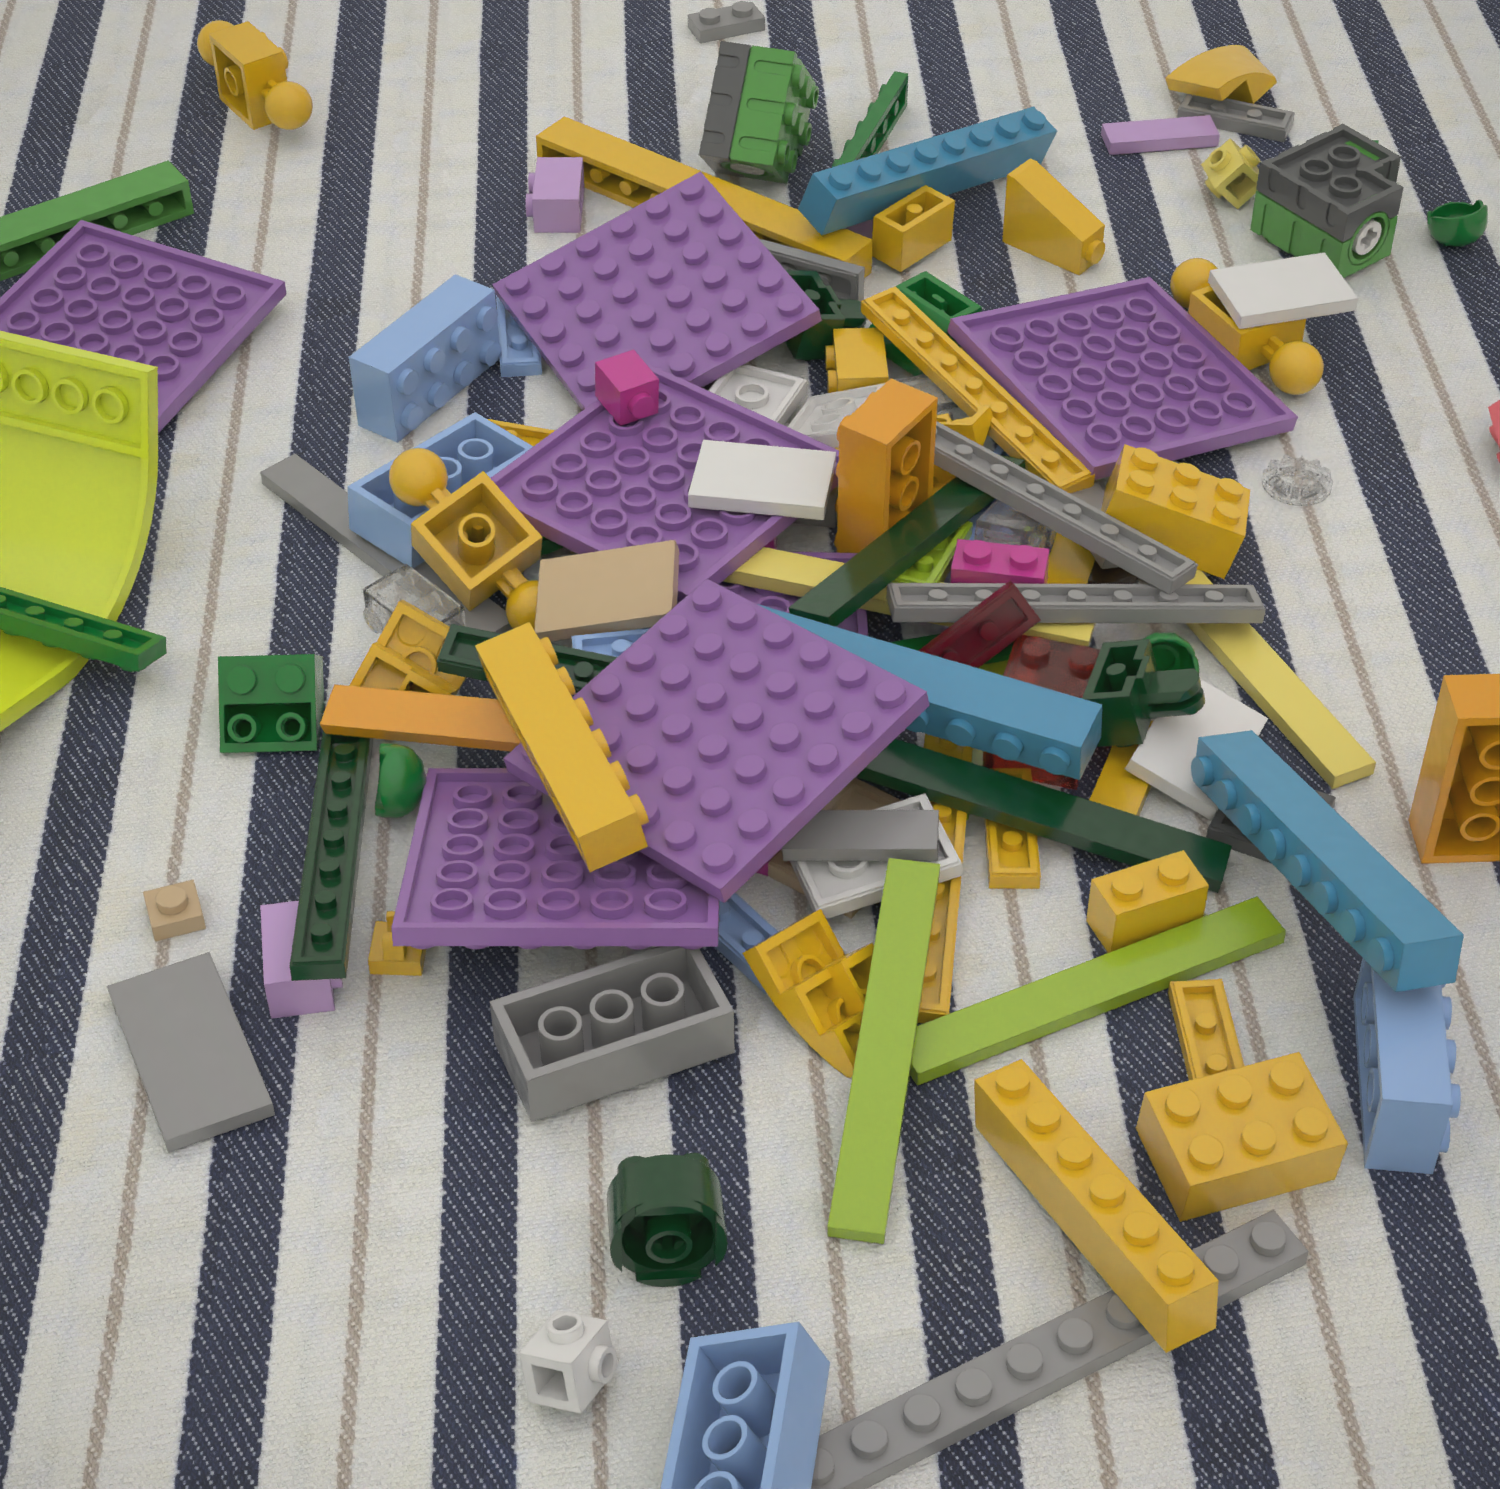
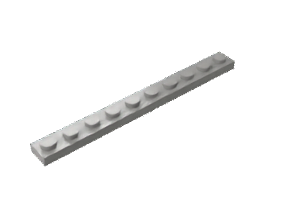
(1033, 1366)

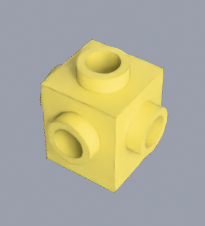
(1232, 172)

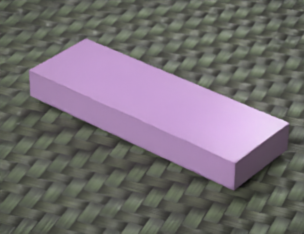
(1160, 135)

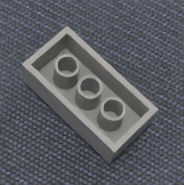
(611, 1028)

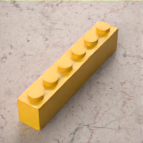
(563, 748)
(1096, 1206)

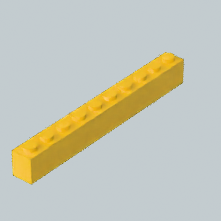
(637, 174)

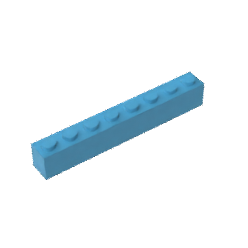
(943, 162)
(982, 706)
(1328, 862)

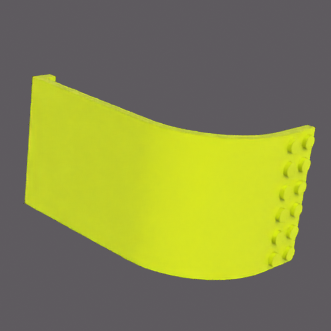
(71, 495)

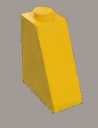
(1050, 221)

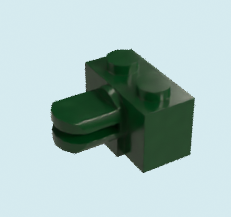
(834, 314)
(1136, 691)

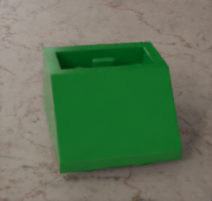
(937, 302)
(270, 702)

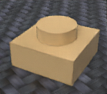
(174, 910)

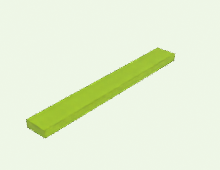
(1092, 988)
(884, 1053)

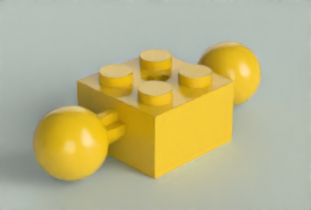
(253, 76)
(1293, 364)
(478, 512)

